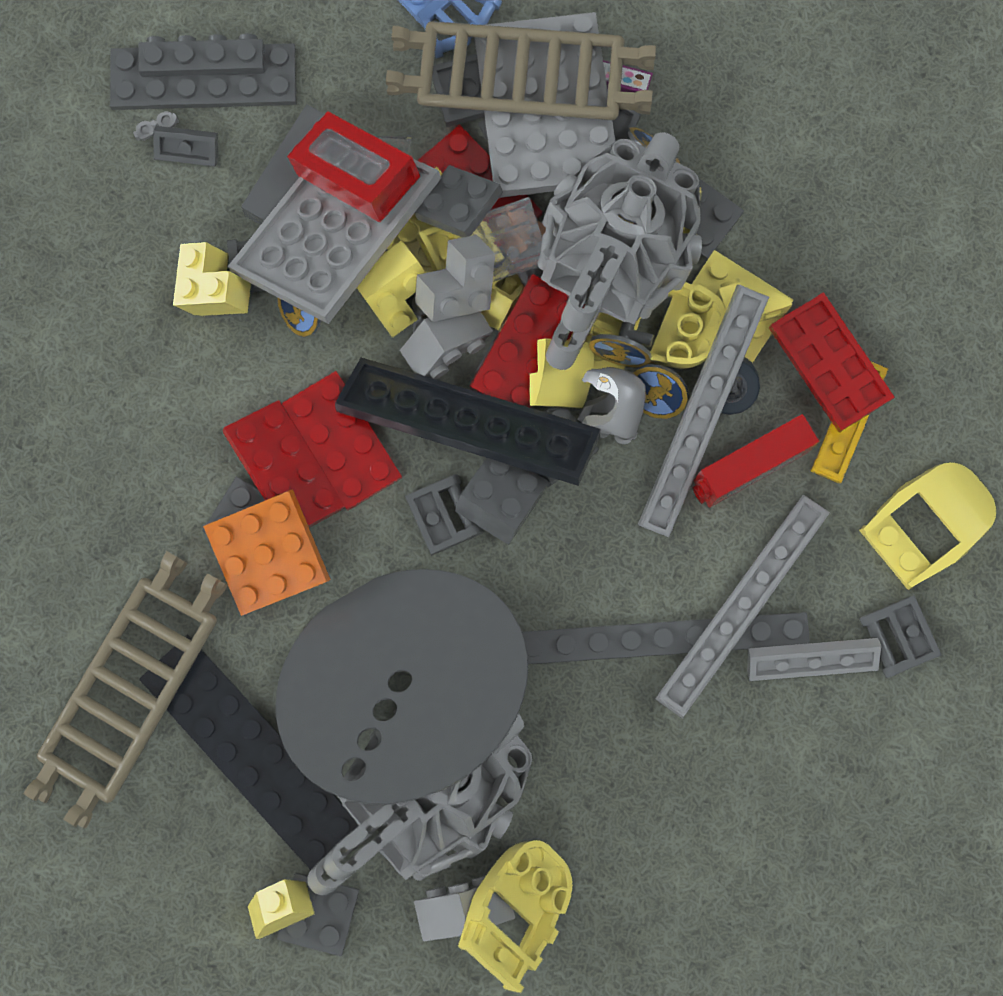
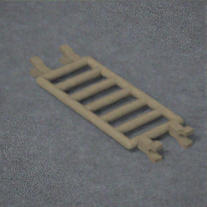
(616, 99)
(42, 786)

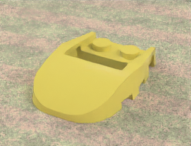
(686, 328)
(959, 503)
(539, 890)

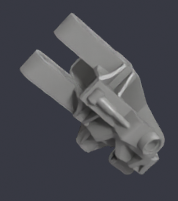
(639, 258)
(423, 830)

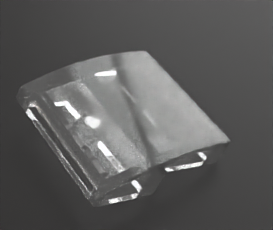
(513, 237)

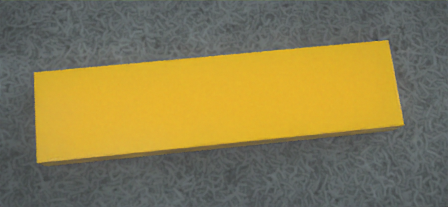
(839, 447)

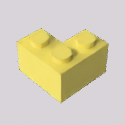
(206, 285)
(389, 286)

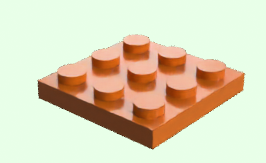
(267, 552)

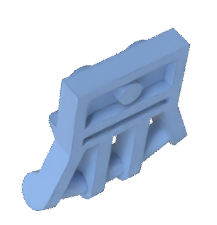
(427, 10)

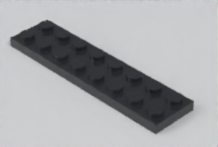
(469, 420)
(253, 758)

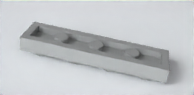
(813, 659)

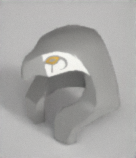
(623, 402)

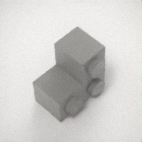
(462, 286)
(443, 342)
(445, 913)

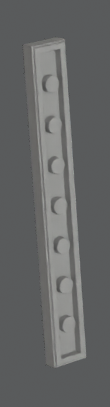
(703, 410)
(742, 606)

